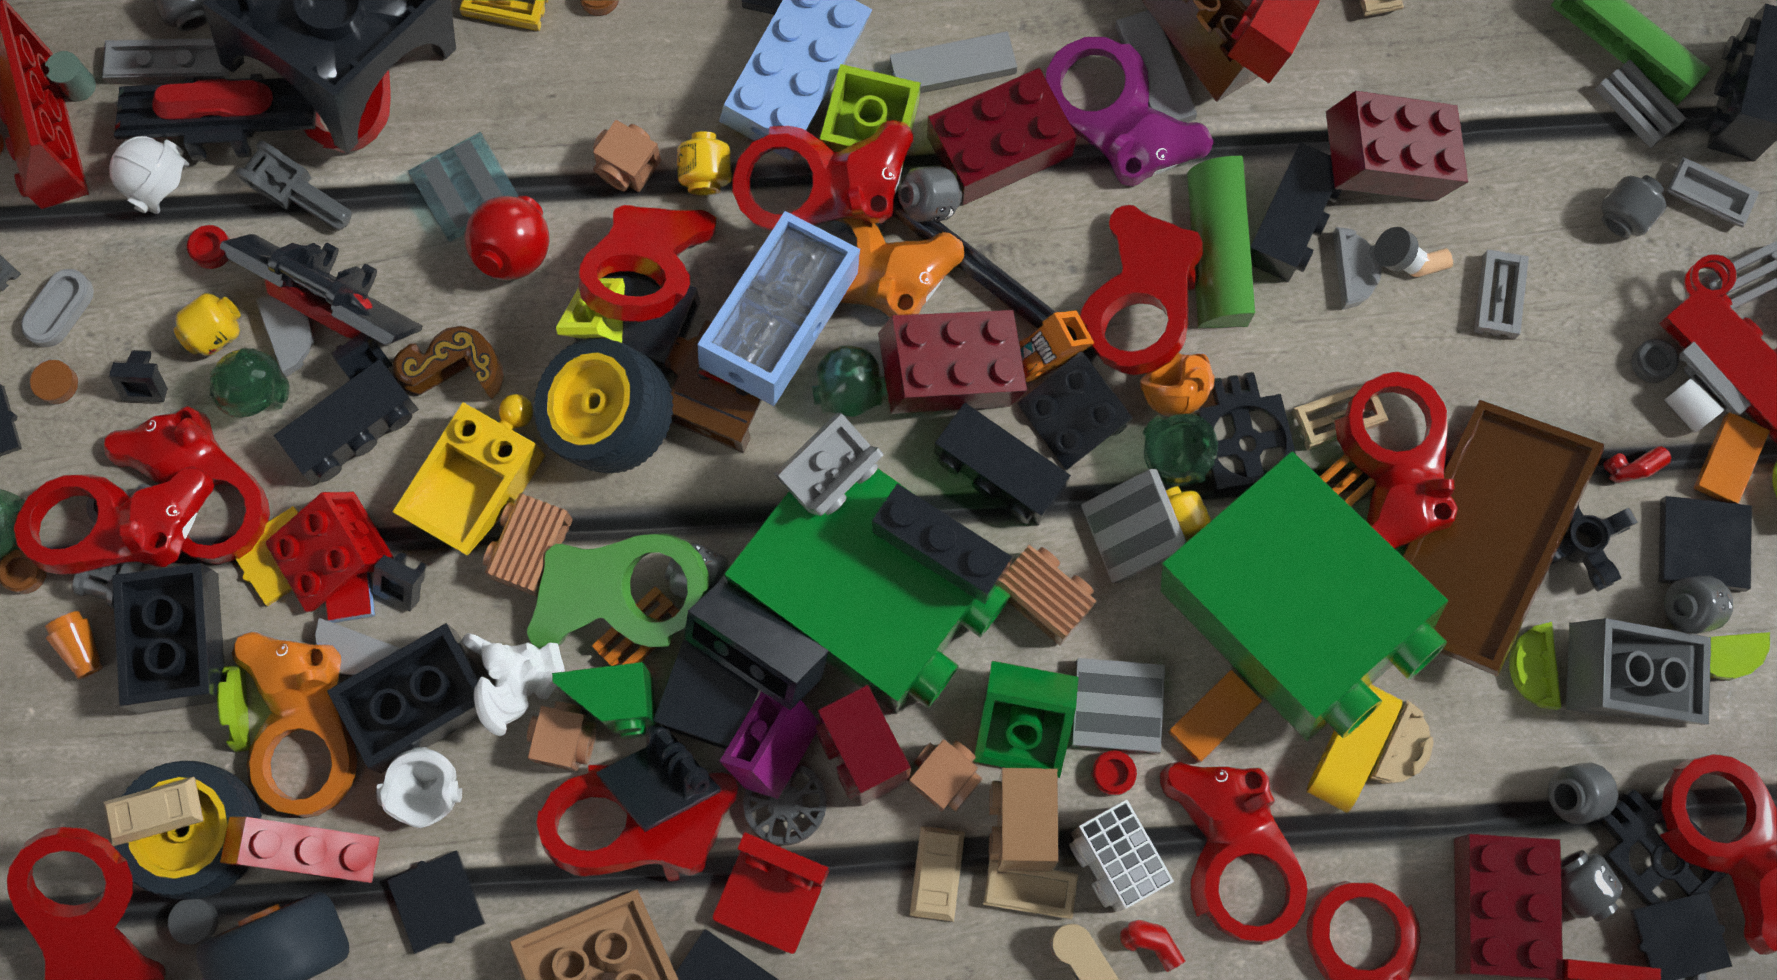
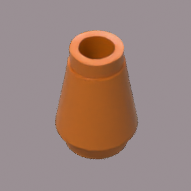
(74, 643)

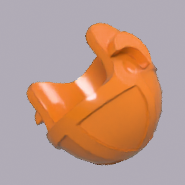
(1179, 385)

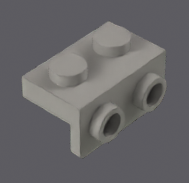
(829, 466)

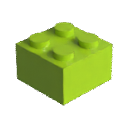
(864, 102)

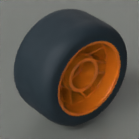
(278, 943)

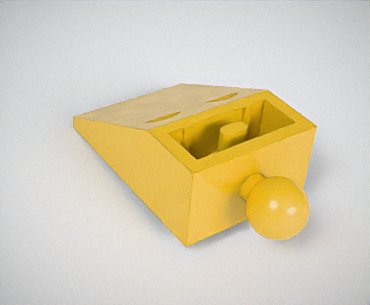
(469, 477)

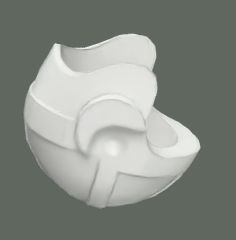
(146, 171)
(419, 787)

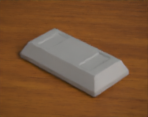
(1712, 192)

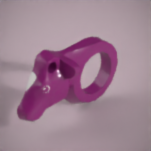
(1128, 132)

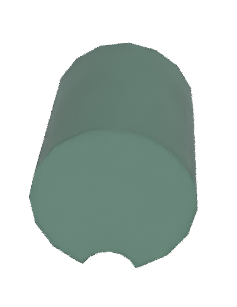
(70, 76)

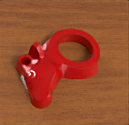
(846, 183)
(646, 244)
(184, 440)
(127, 529)
(1237, 821)
(1407, 933)

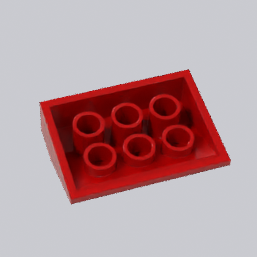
(36, 117)

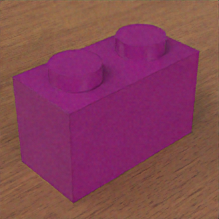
(769, 745)

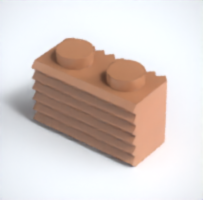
(527, 534)
(1047, 594)

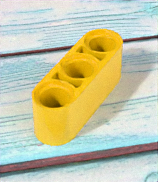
(1350, 759)

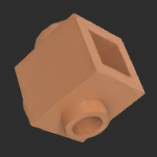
(625, 156)
(561, 737)
(945, 775)

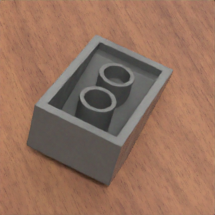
(1638, 672)

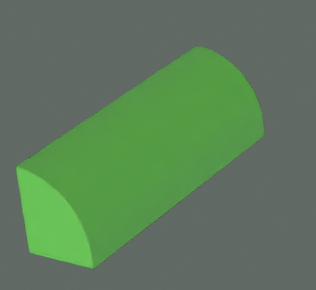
(1636, 38)
(1221, 219)

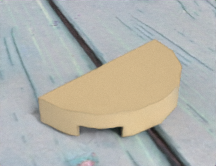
(1405, 748)

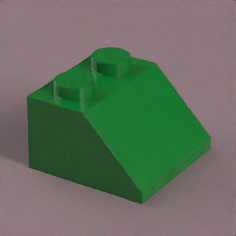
(614, 695)
(1026, 717)

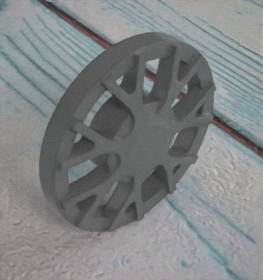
(788, 808)

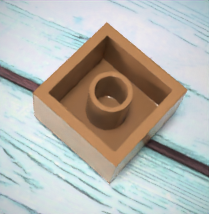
(1025, 820)

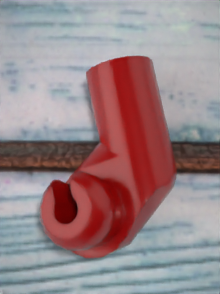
(1641, 468)
(1155, 938)

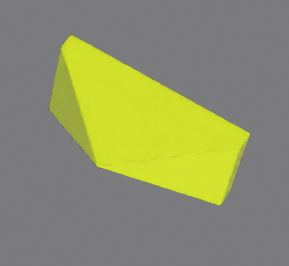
(585, 323)

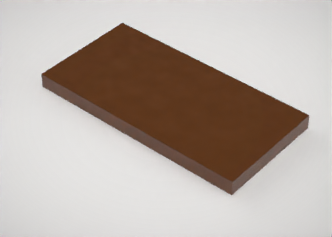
(1514, 503)

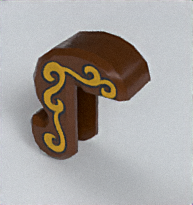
(446, 356)

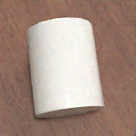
(1694, 404)

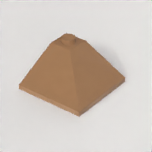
(596, 944)

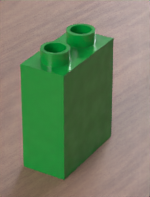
(860, 595)
(1305, 599)

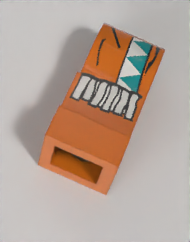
(1053, 344)

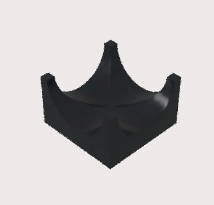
(329, 47)

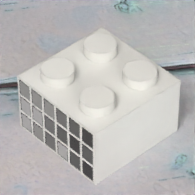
(1119, 857)

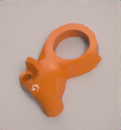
(899, 274)
(294, 686)

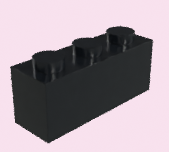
(1295, 214)
(346, 423)
(1000, 465)
(941, 543)
(755, 644)

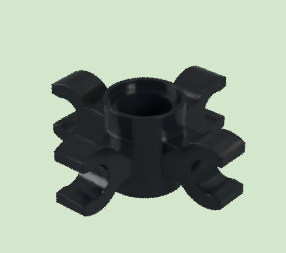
(1600, 569)

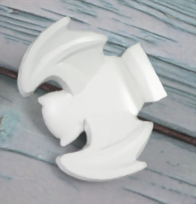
(517, 673)

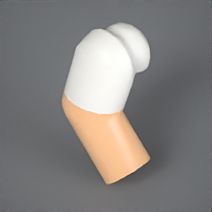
(1430, 262)

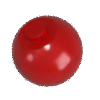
(507, 237)

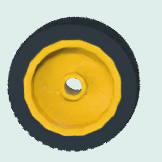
(603, 406)
(190, 863)

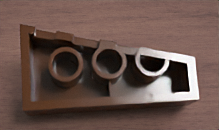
(1203, 38)

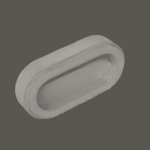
(57, 308)

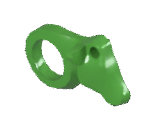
(596, 584)

